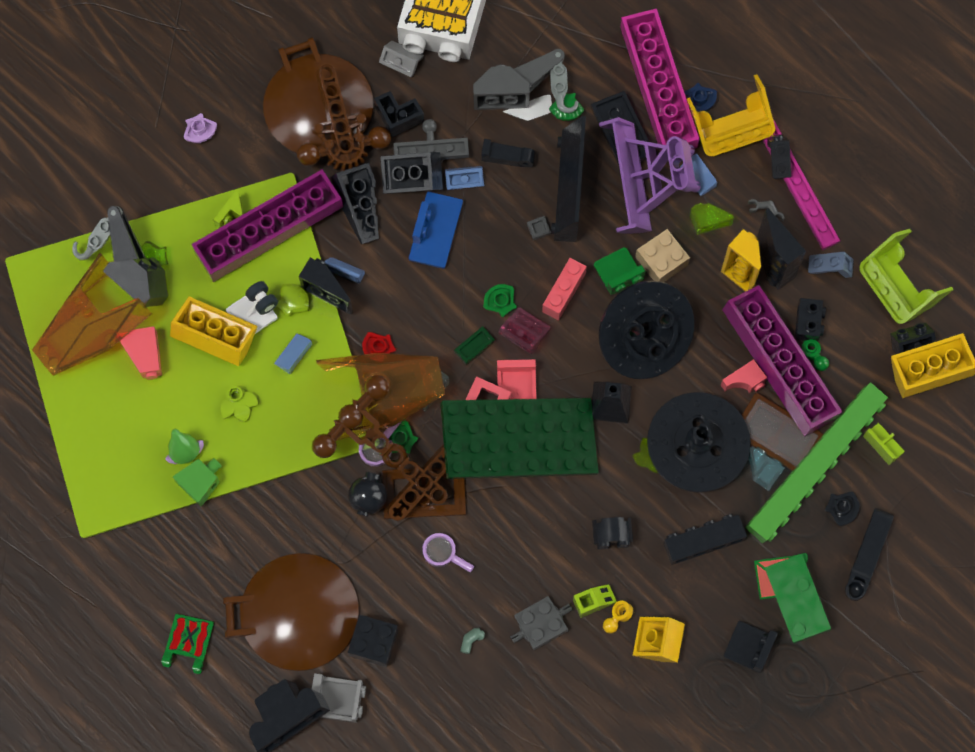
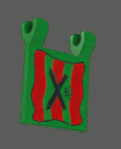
(190, 639)

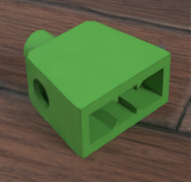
(198, 480)

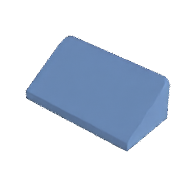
(702, 175)
(464, 177)
(345, 270)
(293, 353)

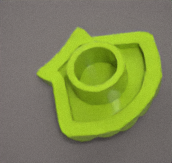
(293, 299)

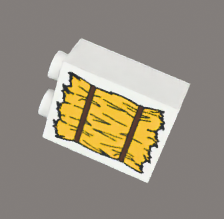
(440, 27)

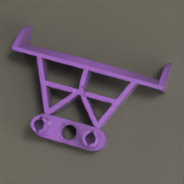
(632, 174)

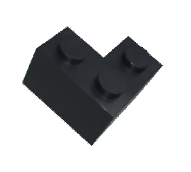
(398, 117)

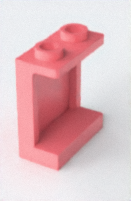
(518, 377)

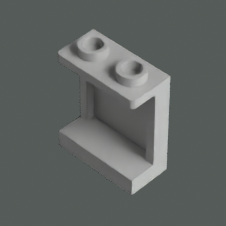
(341, 697)

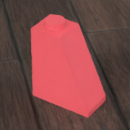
(144, 351)

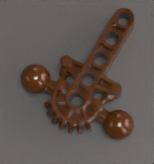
(309, 153)

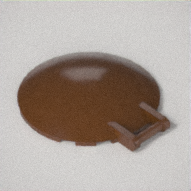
(295, 102)
(296, 612)

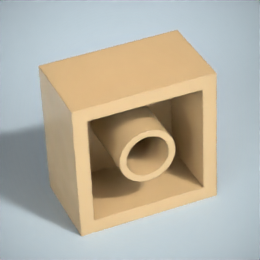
(662, 257)

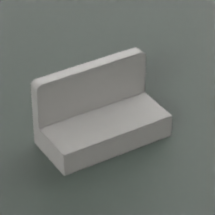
(399, 59)

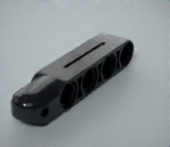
(868, 554)

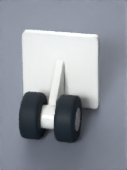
(255, 306)

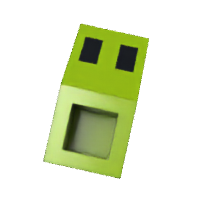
(594, 600)

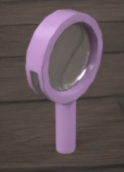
(372, 457)
(440, 551)

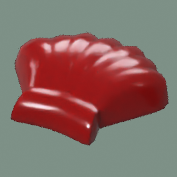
(377, 344)

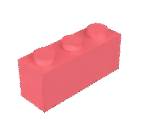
(564, 289)

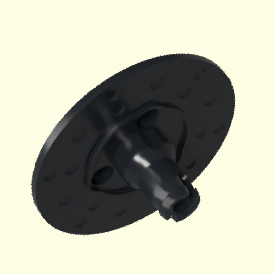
(639, 312)
(699, 469)

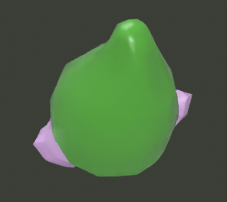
(183, 448)

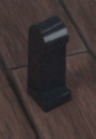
(507, 154)

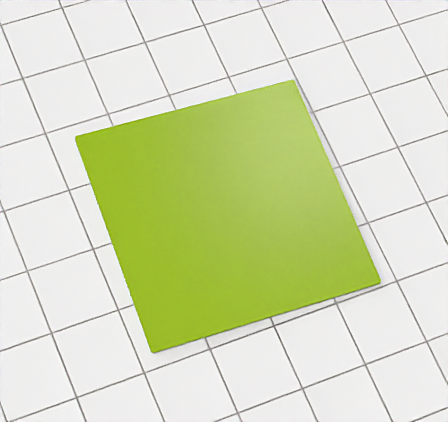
(118, 425)

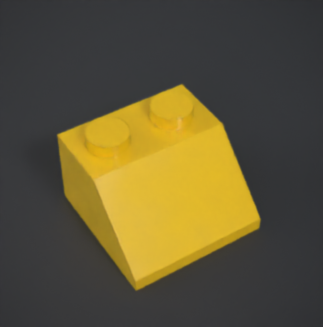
(658, 639)

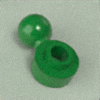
(820, 362)

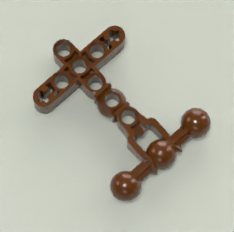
(351, 417)

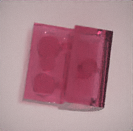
(524, 330)

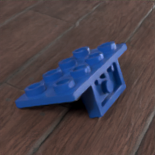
(435, 229)

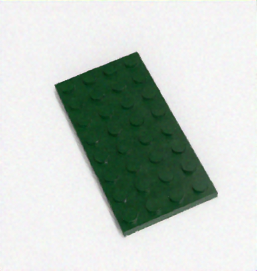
(518, 438)

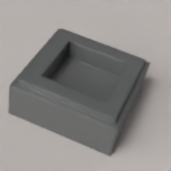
(538, 228)

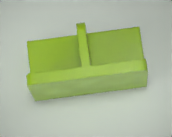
(883, 443)

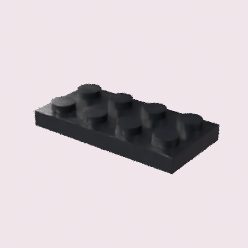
(614, 107)

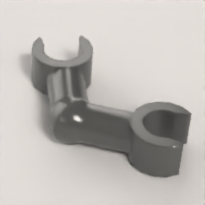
(765, 205)

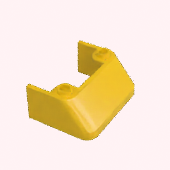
(738, 128)

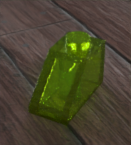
(709, 217)

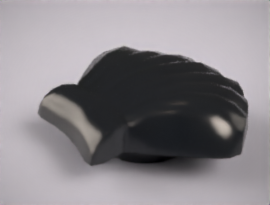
(843, 508)

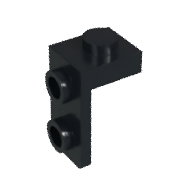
(780, 156)

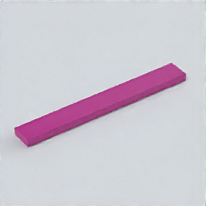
(808, 203)

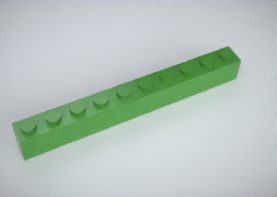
(816, 462)

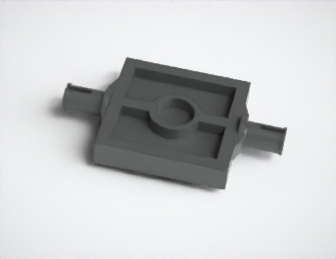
(541, 623)

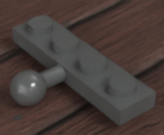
(448, 148)

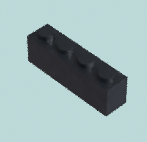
(704, 539)

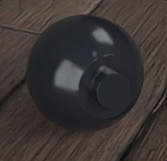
(367, 494)

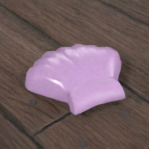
(199, 129)

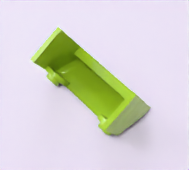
(893, 285)

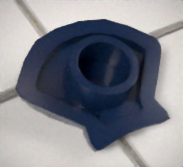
(702, 97)

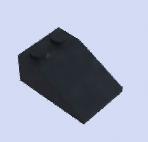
(411, 172)
(321, 283)

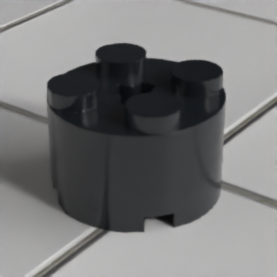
(612, 532)

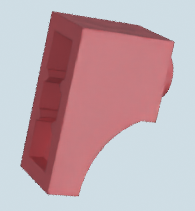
(747, 377)

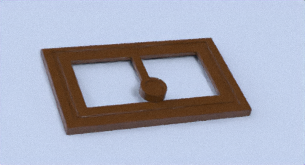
(424, 510)

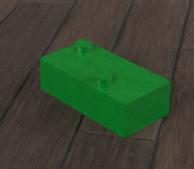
(798, 598)

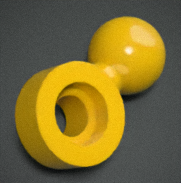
(610, 625)

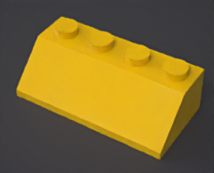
(742, 260)
(213, 331)
(933, 365)

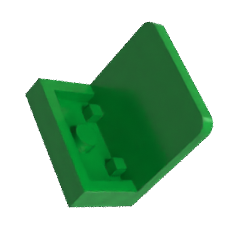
(619, 271)

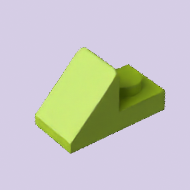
(232, 208)

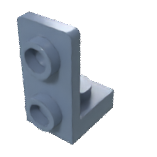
(831, 263)

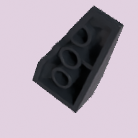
(358, 200)

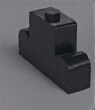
(285, 714)

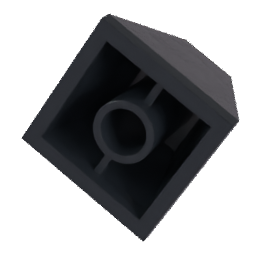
(611, 402)

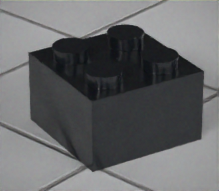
(373, 640)

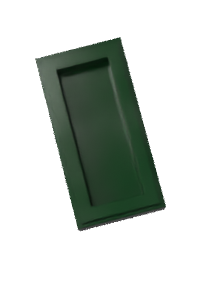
(474, 345)

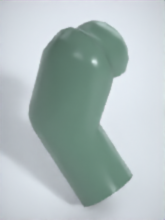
(469, 638)

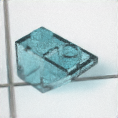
(764, 469)

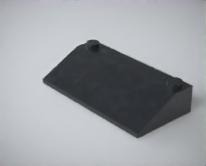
(569, 181)

